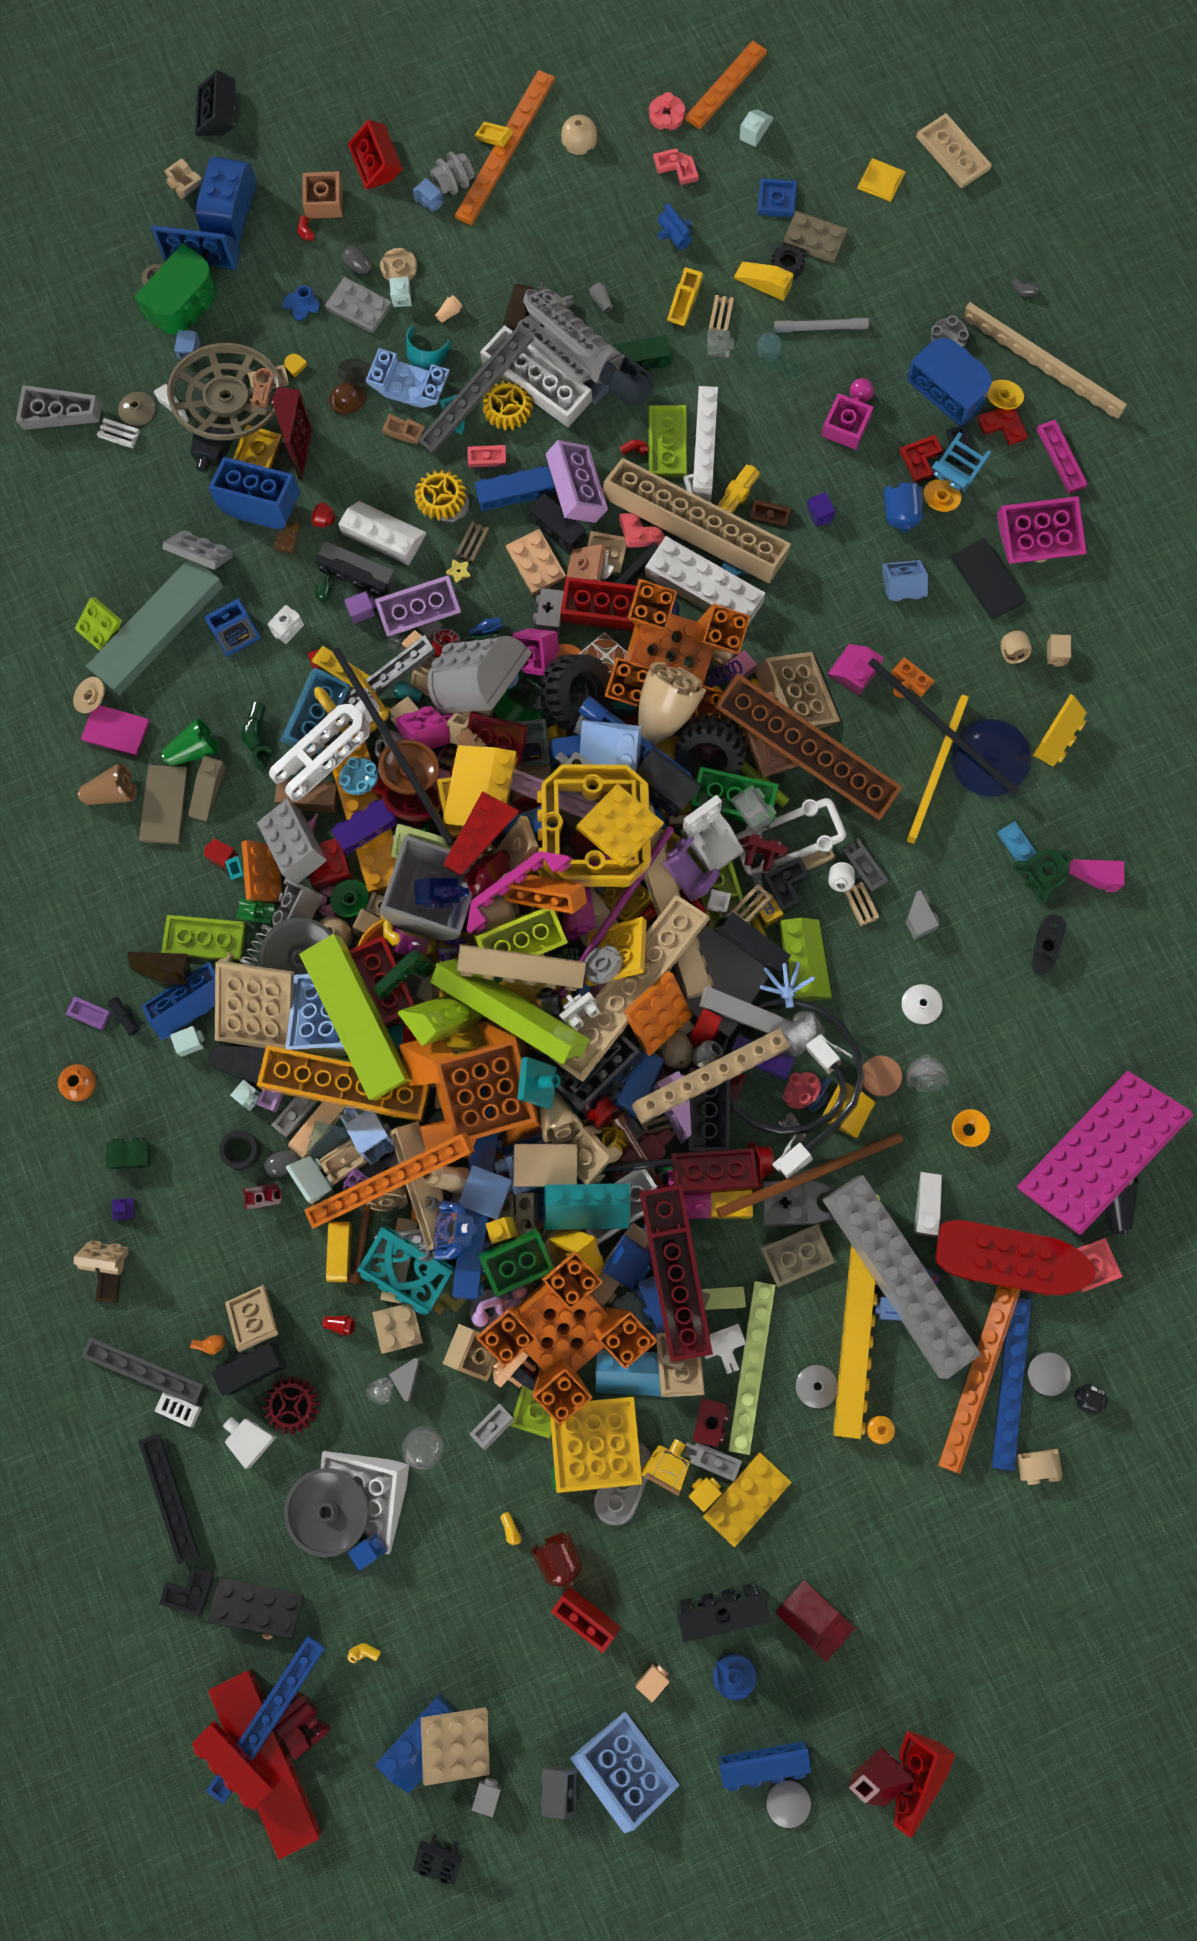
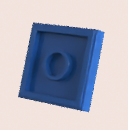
(777, 197)

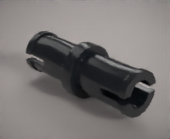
(123, 1016)

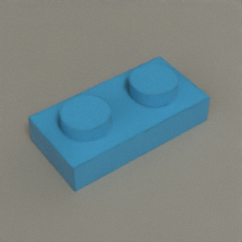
(1016, 842)

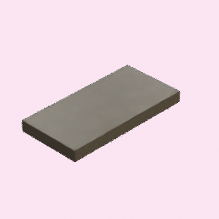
(163, 804)

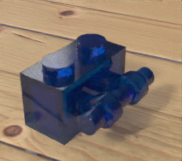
(438, 891)

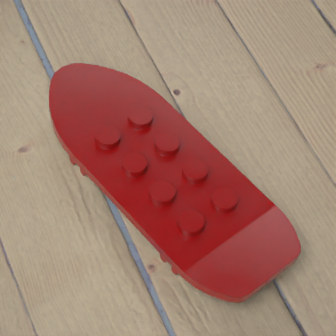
(1012, 1258)

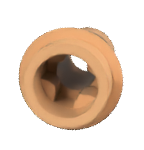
(448, 309)

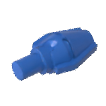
(487, 626)
(822, 1097)

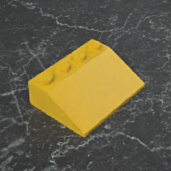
(477, 771)

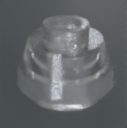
(380, 1391)

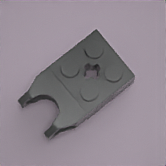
(802, 1207)

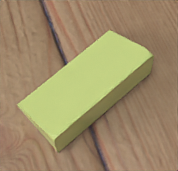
(725, 1298)

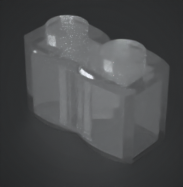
(754, 809)

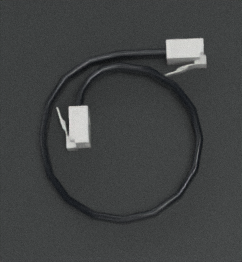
(797, 1158)

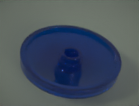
(1001, 746)

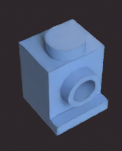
(428, 195)

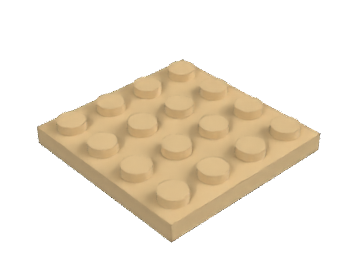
(252, 1004)

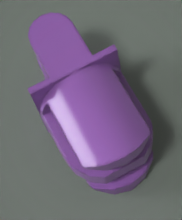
(354, 1178)

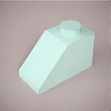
(754, 126)

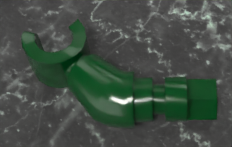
(251, 735)

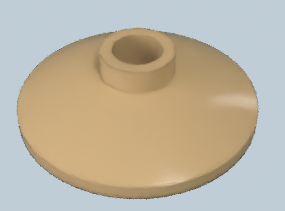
(89, 695)

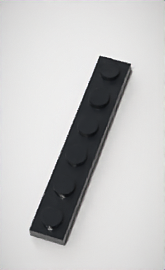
(169, 1499)

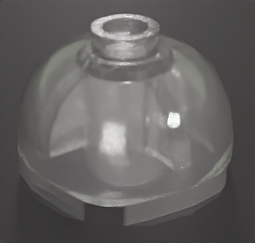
(927, 1074)
(423, 1447)

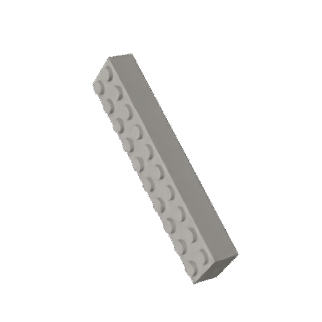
(901, 1277)

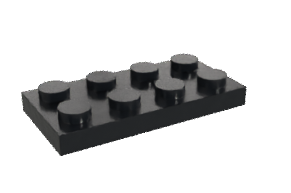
(255, 1608)

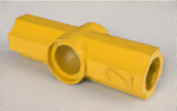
(739, 489)

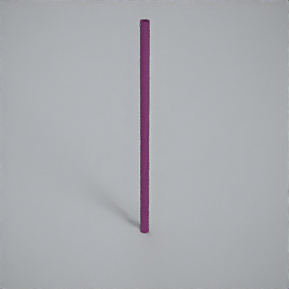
(621, 902)

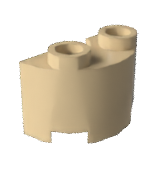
(182, 178)
(1039, 1466)

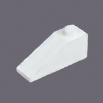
(928, 1205)

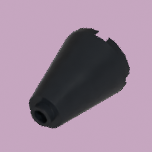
(1121, 1210)

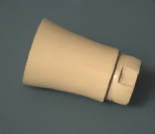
(448, 1178)

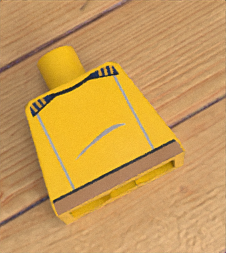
(667, 1467)

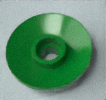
(343, 893)

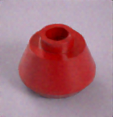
(323, 515)

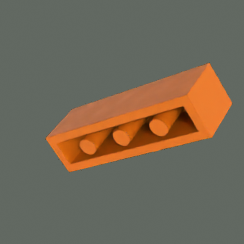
(548, 894)

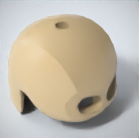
(1014, 645)

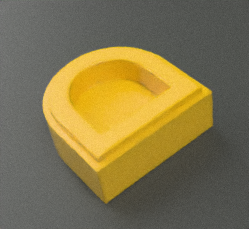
(294, 364)

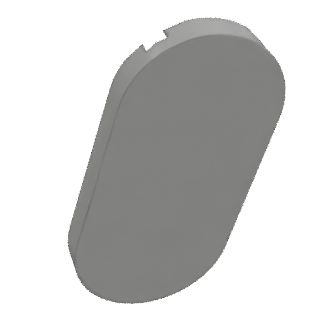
(619, 1504)

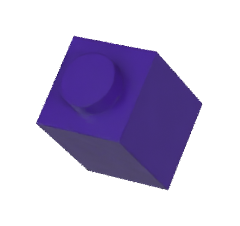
(821, 509)

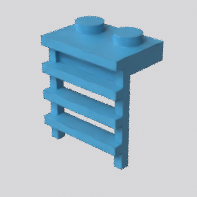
(957, 478)

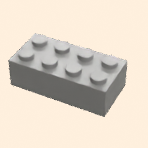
(291, 841)

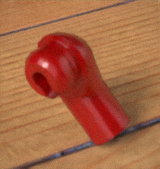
(303, 230)
(636, 445)

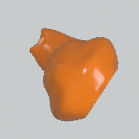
(211, 1345)

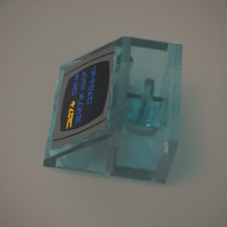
(536, 745)

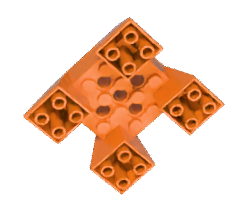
(651, 614)
(455, 1073)
(559, 1359)

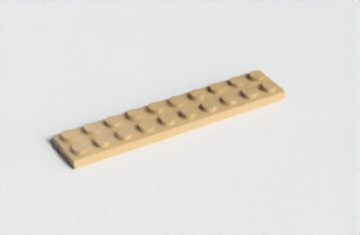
(664, 946)

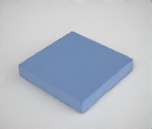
(485, 1192)

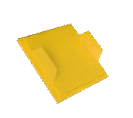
(881, 180)

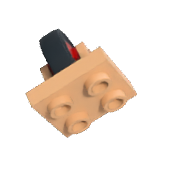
(519, 1372)

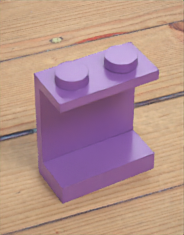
(686, 871)

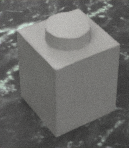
(487, 1797)

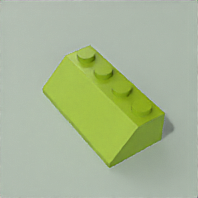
(804, 943)
(439, 1018)

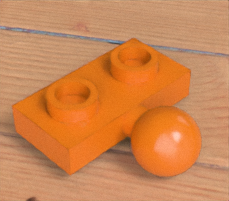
(911, 678)

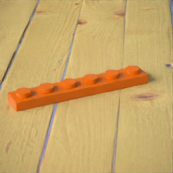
(726, 85)

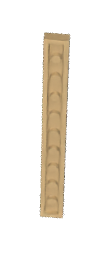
(1044, 360)

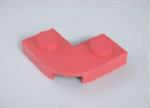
(678, 161)

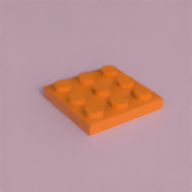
(658, 1013)

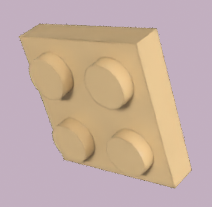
(397, 1328)

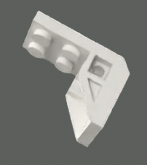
(713, 837)

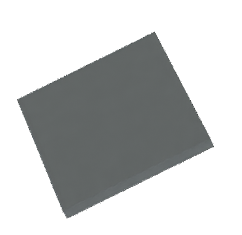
(731, 971)

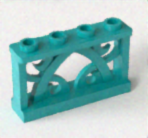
(434, 1268)

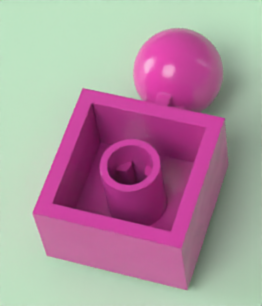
(850, 415)
(425, 727)

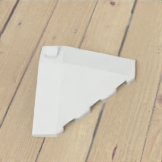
(384, 1486)

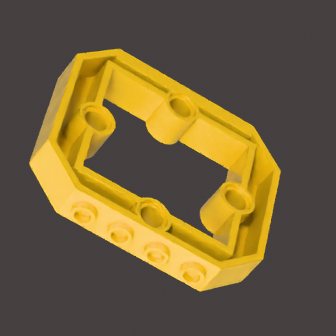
(577, 779)

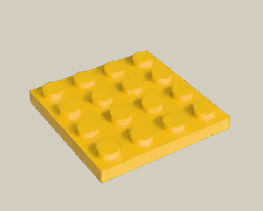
(597, 1447)

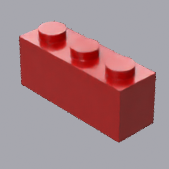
(586, 1619)

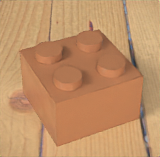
(322, 195)

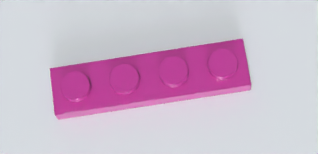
(1061, 456)

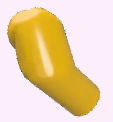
(511, 1531)
(361, 1651)

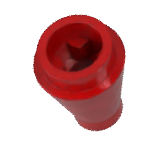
(340, 1324)

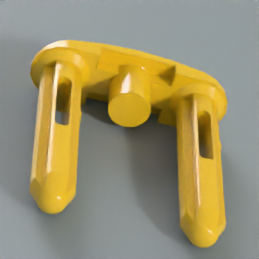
(328, 705)

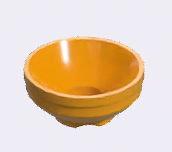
(978, 1121)

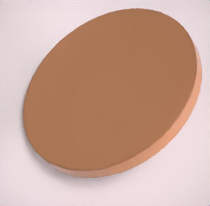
(881, 1076)

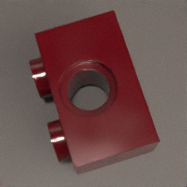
(702, 1433)

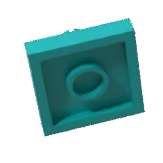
(537, 1082)

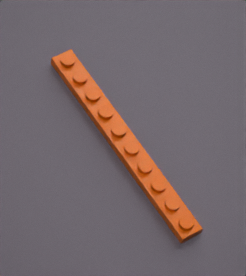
(500, 155)
(389, 1180)
(979, 1379)

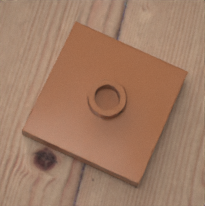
(587, 562)

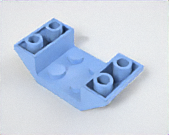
(406, 382)

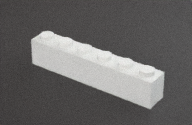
(705, 442)

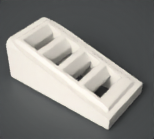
(161, 394)
(190, 1422)

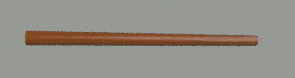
(809, 1175)

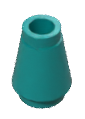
(403, 689)

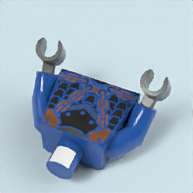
(452, 1231)

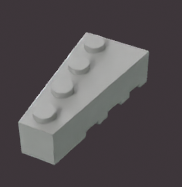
(55, 408)
(296, 902)

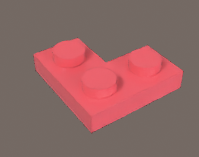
(636, 534)

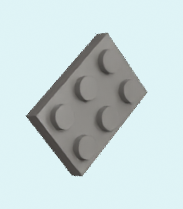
(358, 305)
(197, 549)

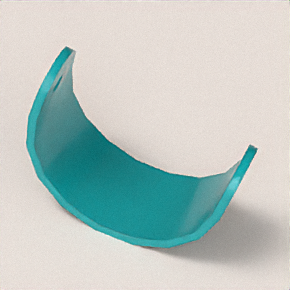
(422, 358)

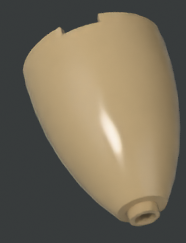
(667, 701)

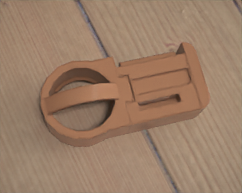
(262, 390)

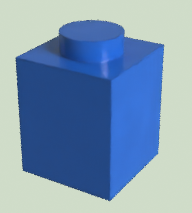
(367, 1551)

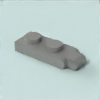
(712, 1460)

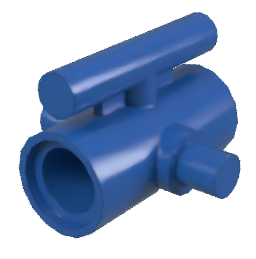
(674, 227)

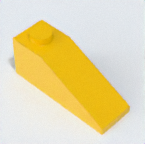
(766, 278)

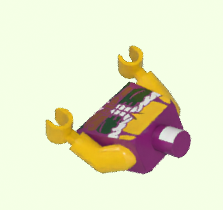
(406, 941)

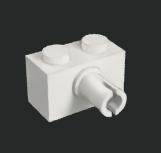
(724, 1343)

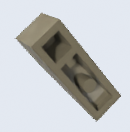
(206, 788)

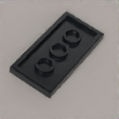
(988, 579)

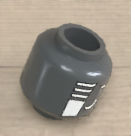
(706, 1053)

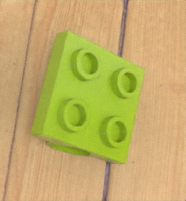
(98, 623)

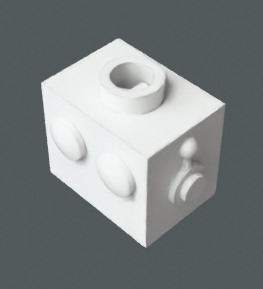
(285, 624)

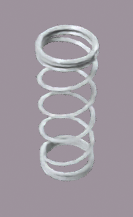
(263, 926)

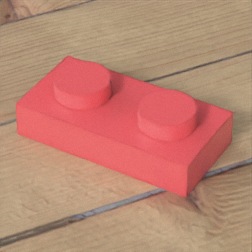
(486, 456)

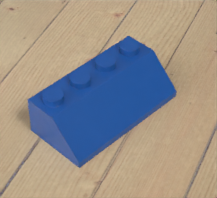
(182, 1003)
(404, 1758)
(764, 1765)

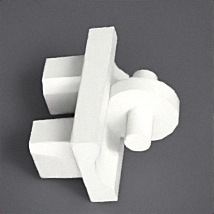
(578, 1007)

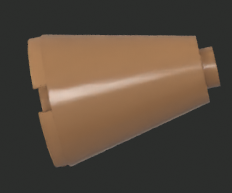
(109, 787)

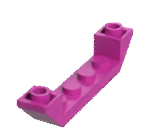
(477, 917)

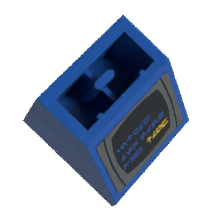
(232, 627)

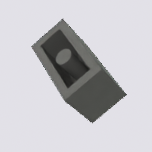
(559, 1792)

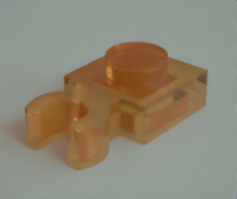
(287, 539)

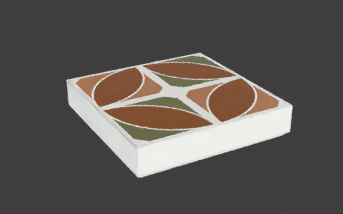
(606, 650)

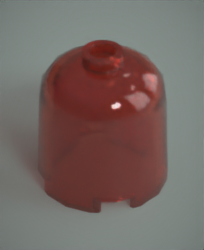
(558, 1560)

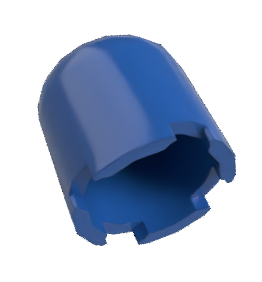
(903, 506)

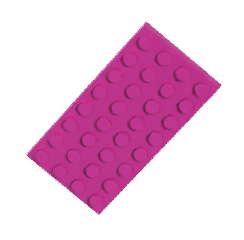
(1104, 1152)

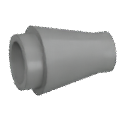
(600, 296)

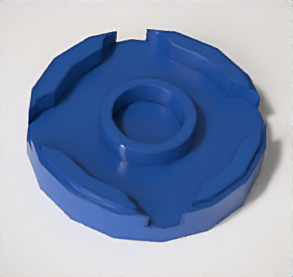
(734, 1676)

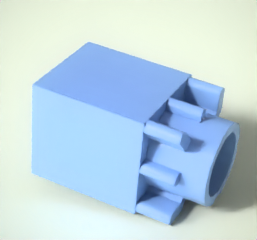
(368, 1133)

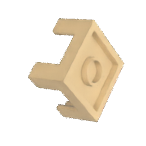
(592, 1155)

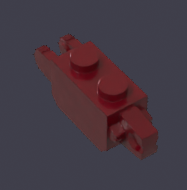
(652, 1146)

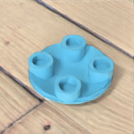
(358, 776)

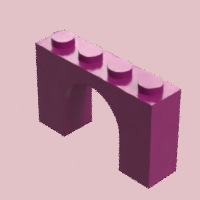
(580, 922)

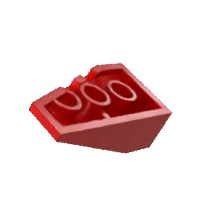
(930, 1765)

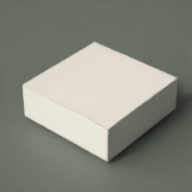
(718, 901)

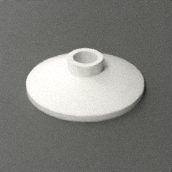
(918, 1013)

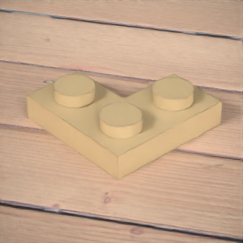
(615, 546)

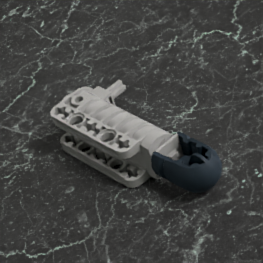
(587, 354)

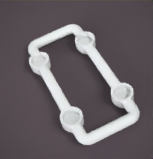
(823, 843)

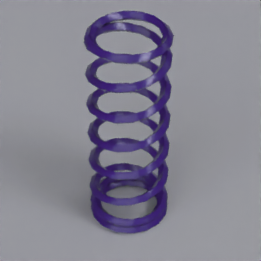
(725, 674)

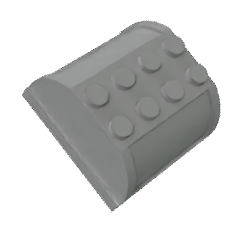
(475, 673)
(421, 861)

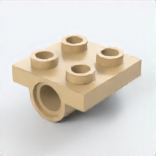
(101, 1257)

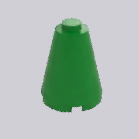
(190, 744)

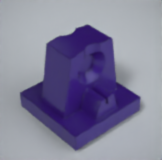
(123, 1209)

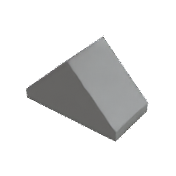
(405, 1378)

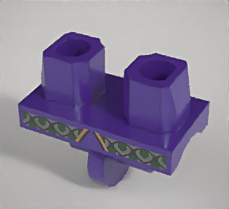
(447, 953)

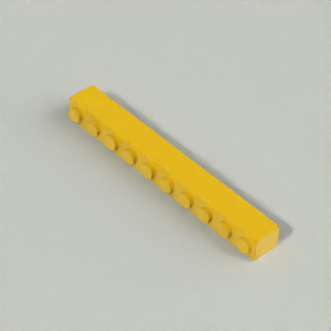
(855, 1350)

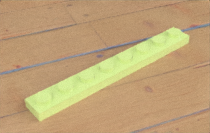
(751, 1368)

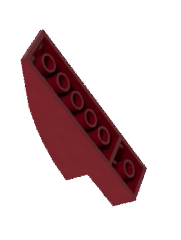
(675, 1272)

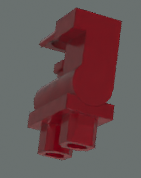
(290, 1725)

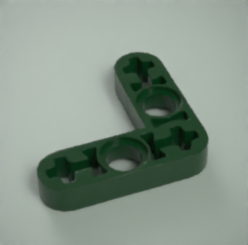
(412, 962)

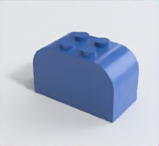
(225, 197)
(950, 379)
(254, 493)

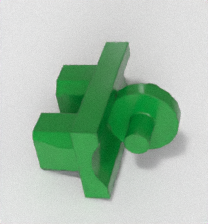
(255, 911)

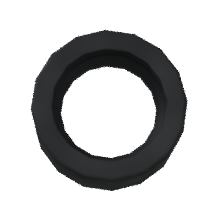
(255, 1152)

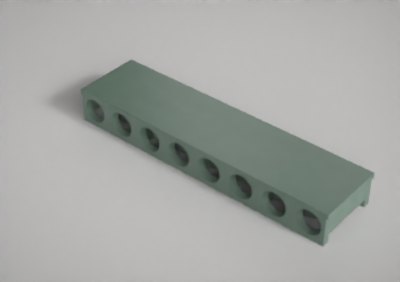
(155, 626)

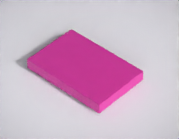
(115, 730)

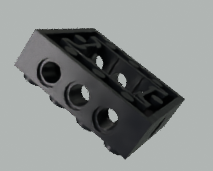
(602, 1081)
(743, 1610)

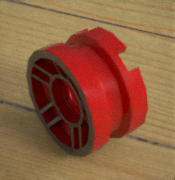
(443, 637)
(602, 1113)

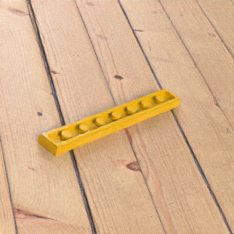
(936, 771)

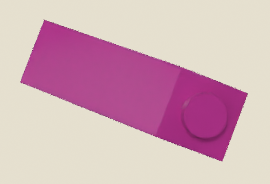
(1099, 873)

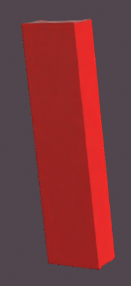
(286, 1808)

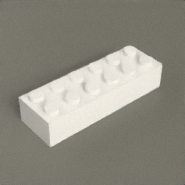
(543, 381)
(701, 580)

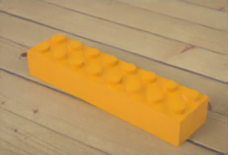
(376, 854)
(335, 1083)

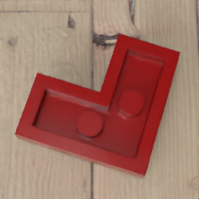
(1004, 420)
(916, 457)

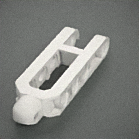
(314, 771)

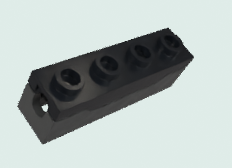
(355, 569)

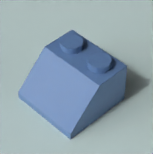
(905, 580)

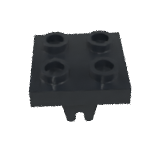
(438, 1862)

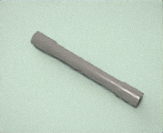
(789, 326)

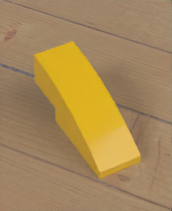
(685, 296)

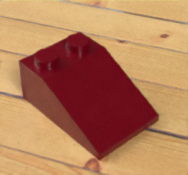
(815, 1620)

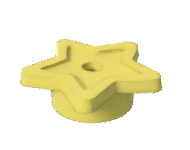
(458, 576)

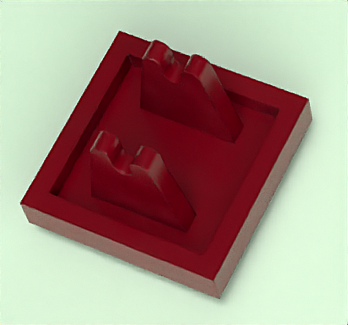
(756, 844)

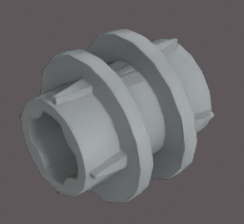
(452, 173)

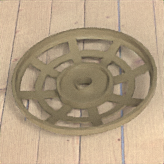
(221, 386)

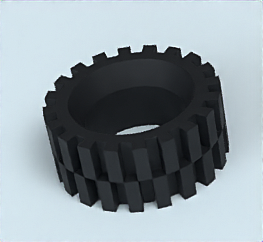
(716, 732)

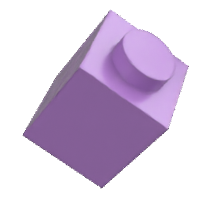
(360, 607)

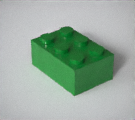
(516, 1262)

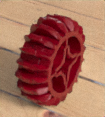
(277, 1417)

